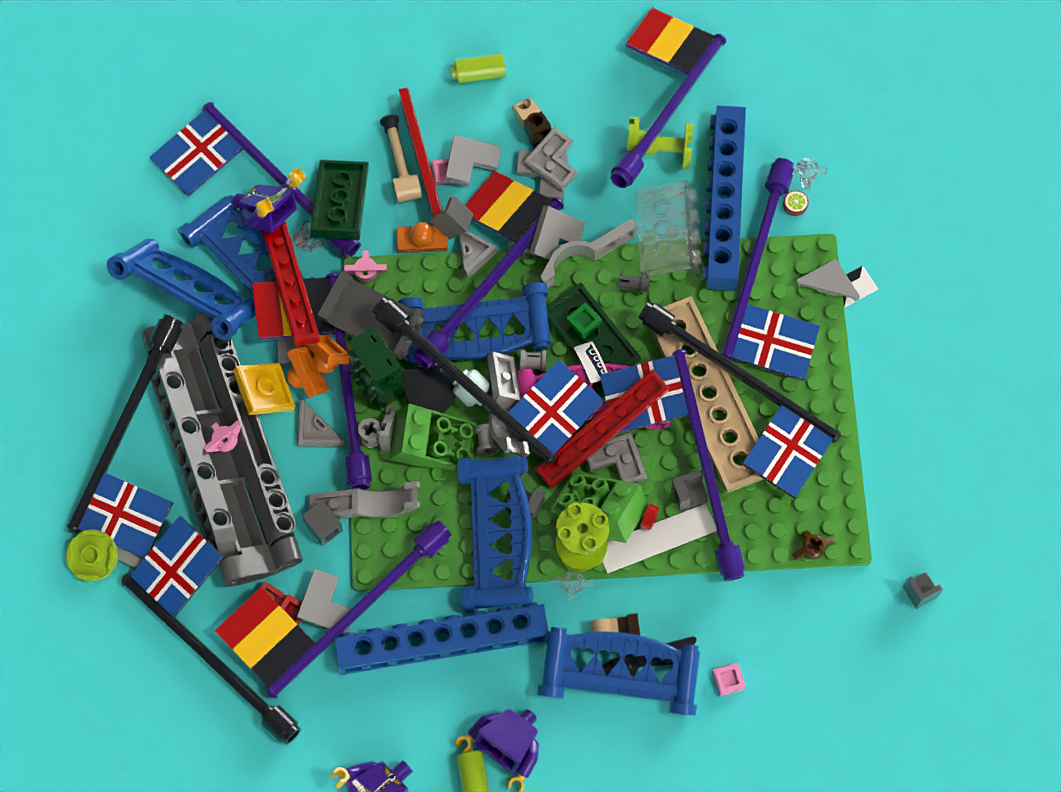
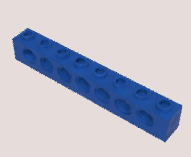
(724, 275)
(431, 649)

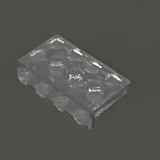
(668, 228)

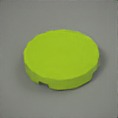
(92, 555)

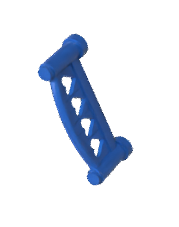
(210, 230)
(528, 310)
(225, 317)
(489, 588)
(562, 672)

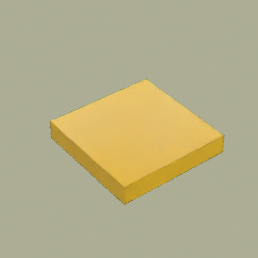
(264, 388)

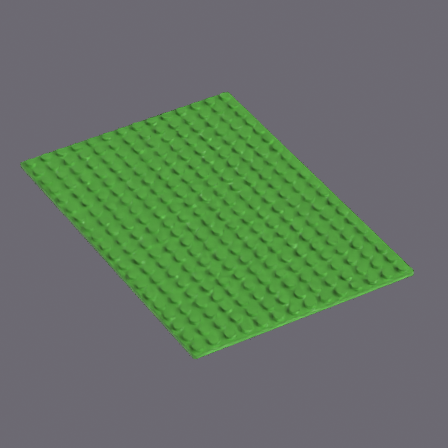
(757, 516)

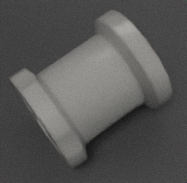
(533, 360)
(366, 426)
(487, 444)

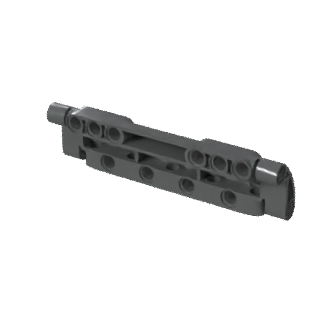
(223, 490)

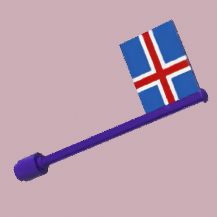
(208, 146)
(764, 336)
(678, 403)

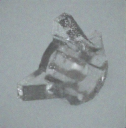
(807, 171)
(303, 240)
(572, 586)

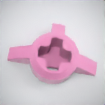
(365, 264)
(220, 435)

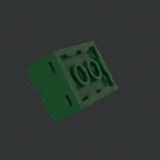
(375, 368)

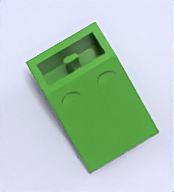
(431, 438)
(619, 500)

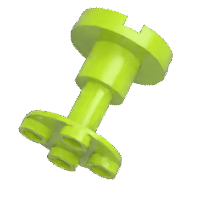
(663, 144)
(582, 536)

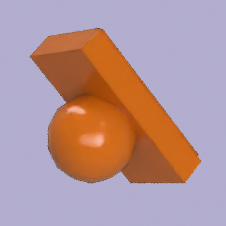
(421, 239)
(327, 354)
(304, 374)

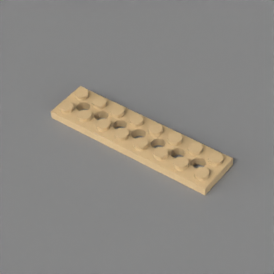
(726, 400)

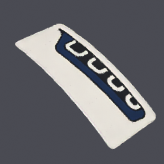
(591, 361)

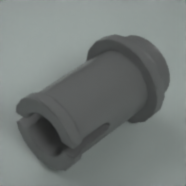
(634, 283)

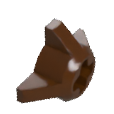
(812, 544)

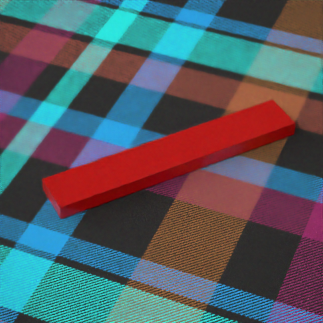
(420, 152)
(291, 286)
(603, 428)

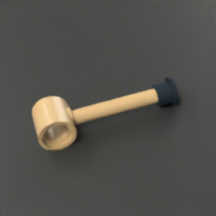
(406, 185)

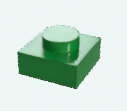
(584, 320)

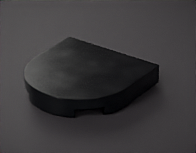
(429, 388)

